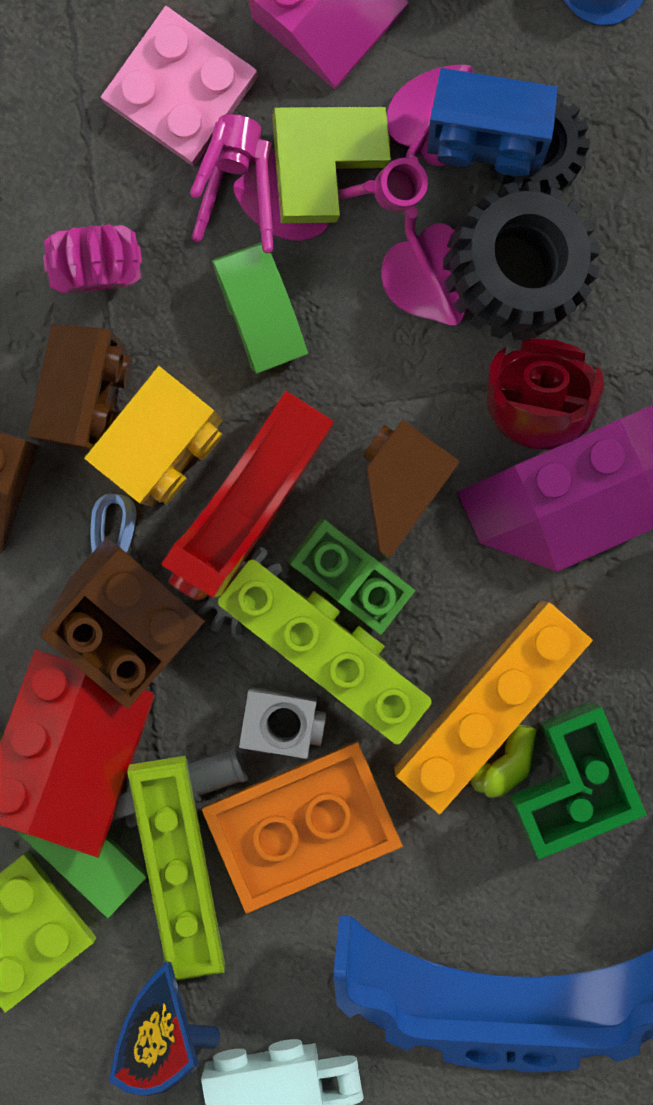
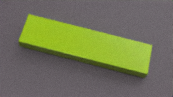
(176, 866)

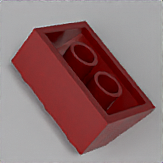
(66, 755)

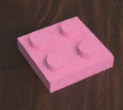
(179, 85)

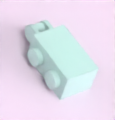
(280, 1077)

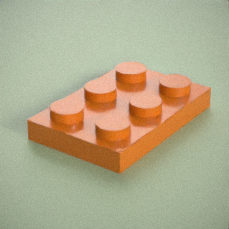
(301, 826)

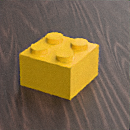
(156, 440)

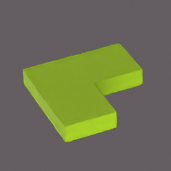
(316, 143)

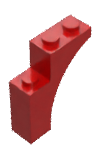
(248, 500)

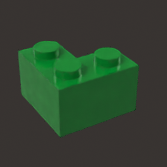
(590, 792)

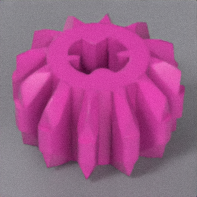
(92, 259)

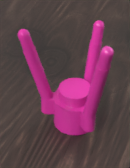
(232, 150)

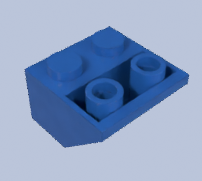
(491, 121)

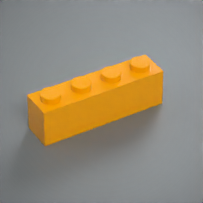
(491, 705)

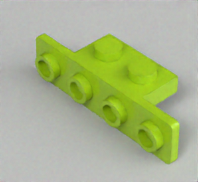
(326, 651)

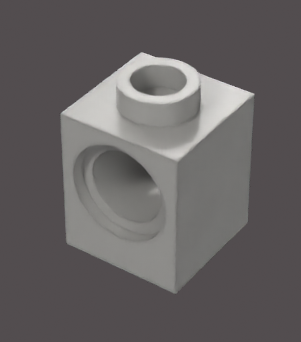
(256, 730)

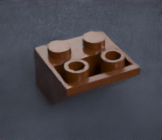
(79, 386)
(118, 623)

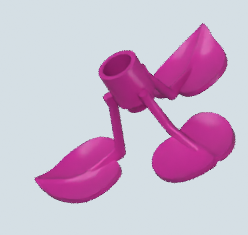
(413, 268)

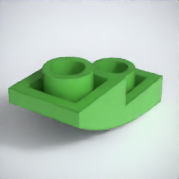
(260, 307)
(351, 576)

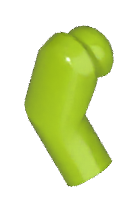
(511, 768)

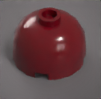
(543, 393)

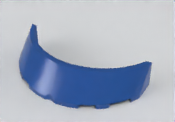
(494, 1018)

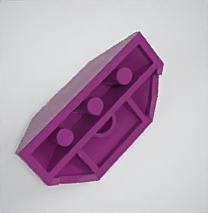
(570, 497)

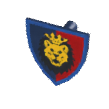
(157, 1041)

